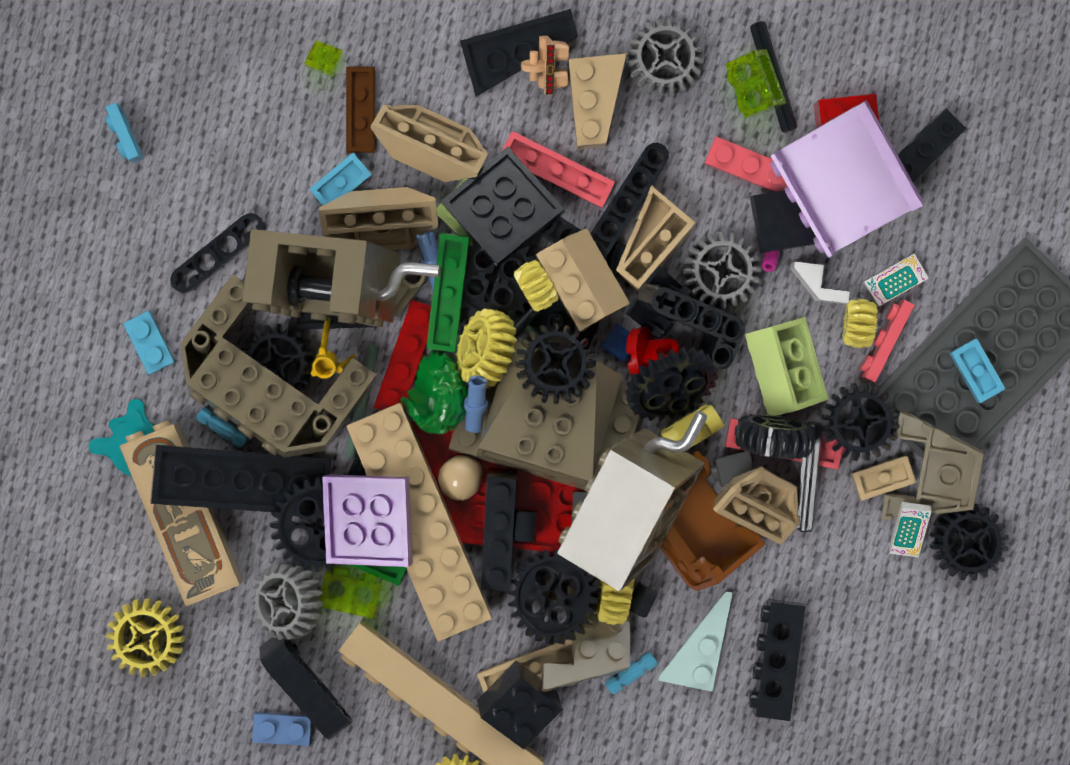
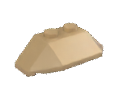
(429, 142)
(380, 216)
(760, 503)

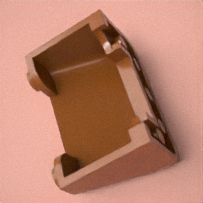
(704, 543)

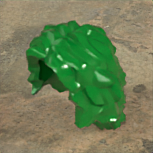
(438, 395)

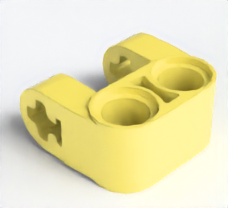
(678, 429)

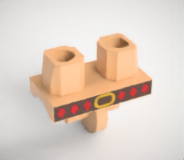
(543, 69)

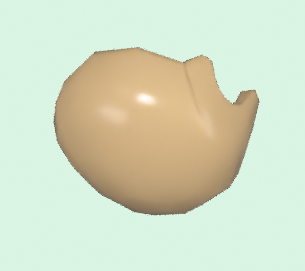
(461, 477)

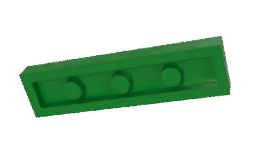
(448, 292)

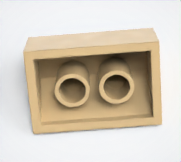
(582, 279)

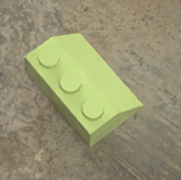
(786, 367)

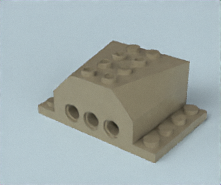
(547, 438)

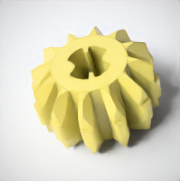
(536, 285)
(859, 323)

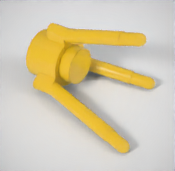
(326, 362)

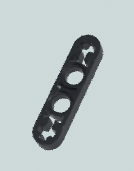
(215, 249)

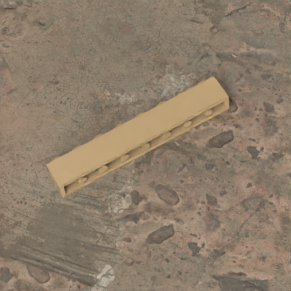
(431, 698)

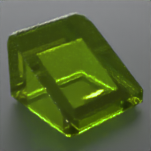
(323, 58)

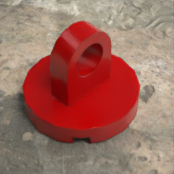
(644, 347)

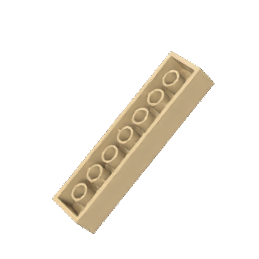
(440, 562)

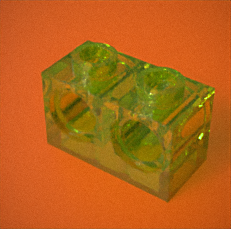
(761, 80)
(350, 601)

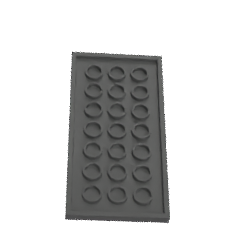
(1025, 331)

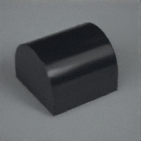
(525, 525)
(642, 599)

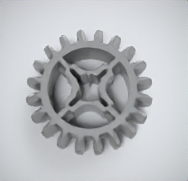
(674, 66)
(729, 246)
(279, 603)

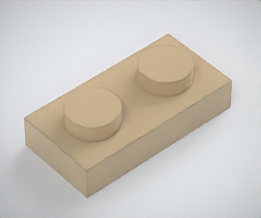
(883, 477)

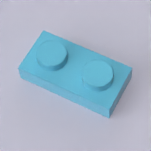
(118, 122)
(342, 179)
(149, 342)
(977, 370)

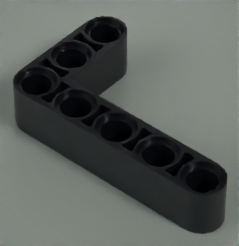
(611, 214)

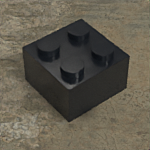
(518, 706)

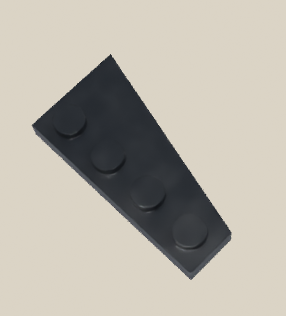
(499, 53)

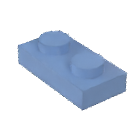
(281, 729)

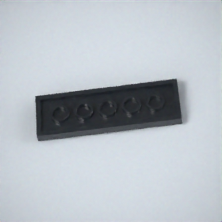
(230, 478)

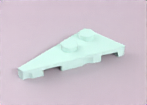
(698, 658)

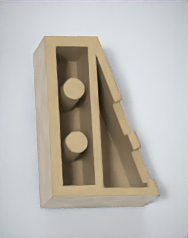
(593, 95)
(656, 237)

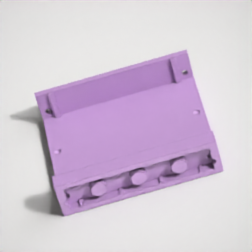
(846, 179)

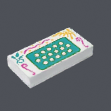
(895, 280)
(910, 529)

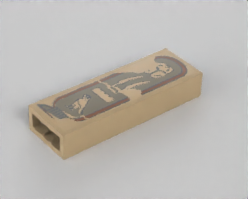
(188, 535)

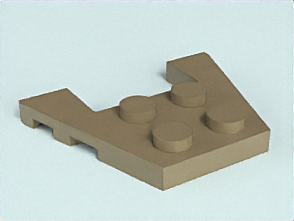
(947, 471)
(595, 654)

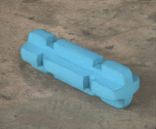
(222, 427)
(635, 671)

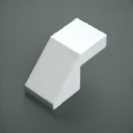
(811, 277)

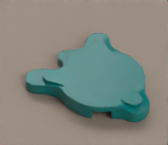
(133, 422)

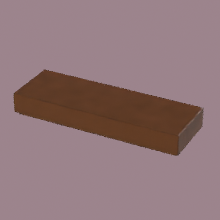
(360, 109)

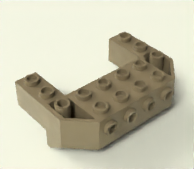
(253, 394)

